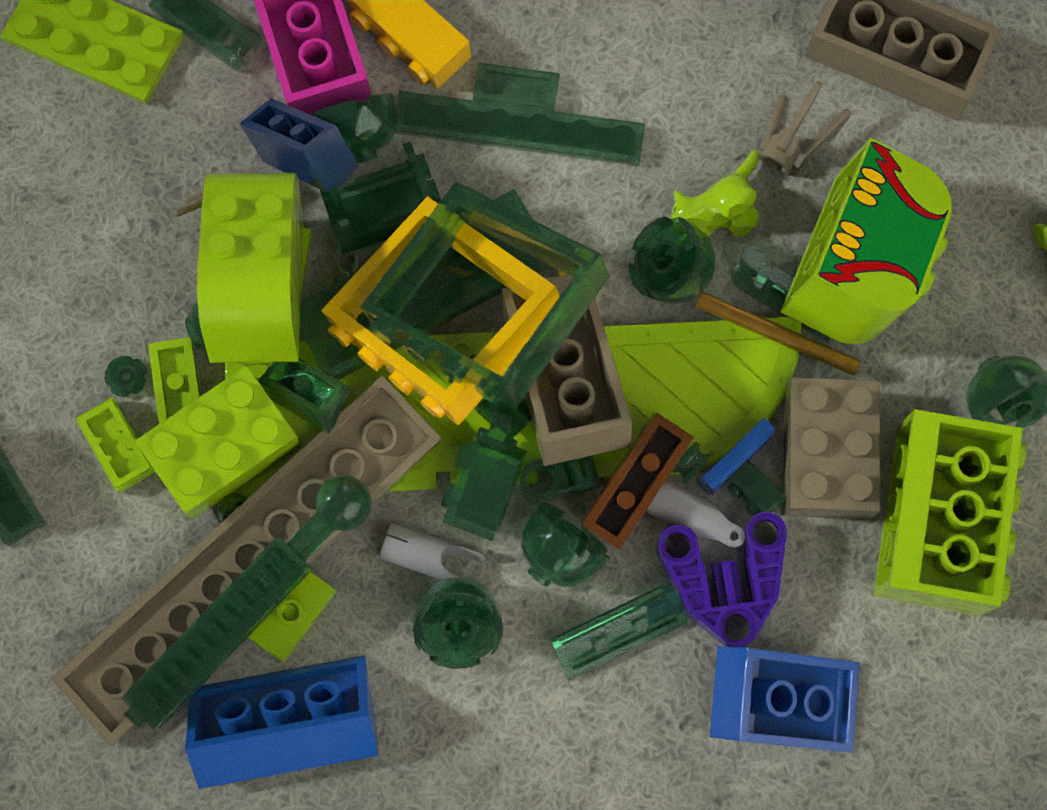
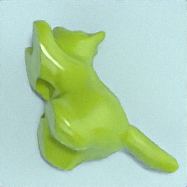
(725, 204)

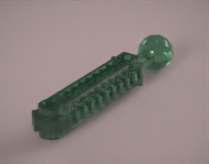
(242, 607)

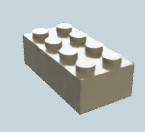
(906, 49)
(578, 395)

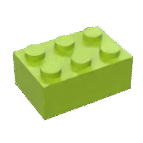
(218, 443)

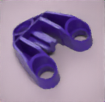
(763, 576)

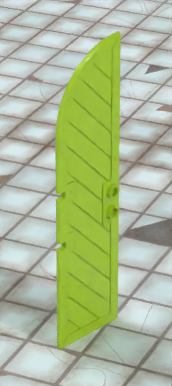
(696, 374)

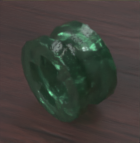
(691, 462)

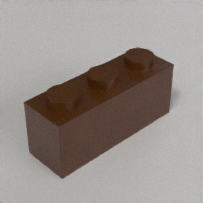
(637, 480)

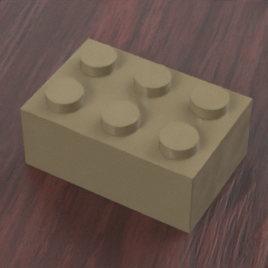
(832, 448)

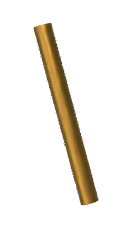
(778, 333)

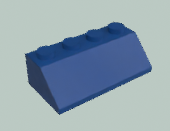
(281, 722)

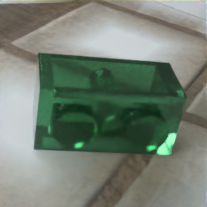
(754, 489)

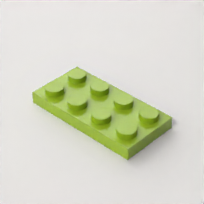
(96, 42)

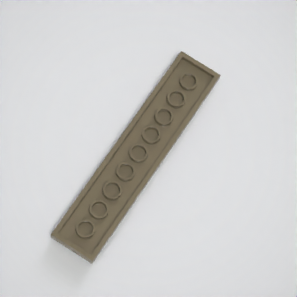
(373, 440)

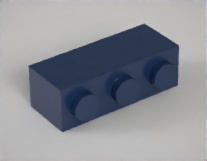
(300, 145)

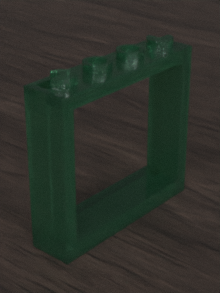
(428, 247)

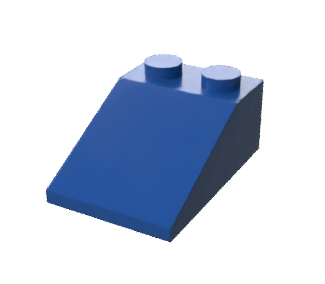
(784, 699)

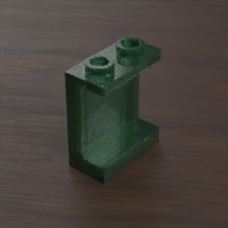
(379, 202)

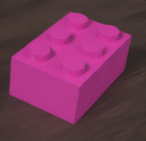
(313, 52)

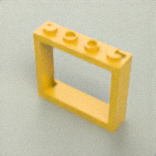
(497, 355)

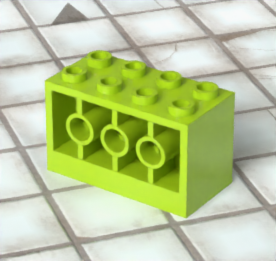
(942, 469)

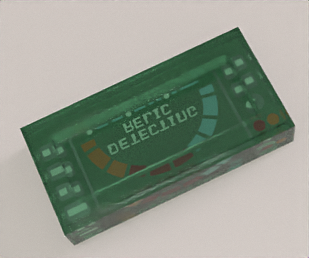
(516, 86)

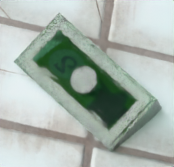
(306, 392)

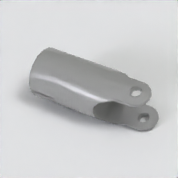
(682, 507)
(421, 551)

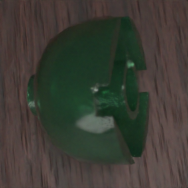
(364, 124)
(672, 261)
(1011, 386)
(560, 550)
(457, 622)

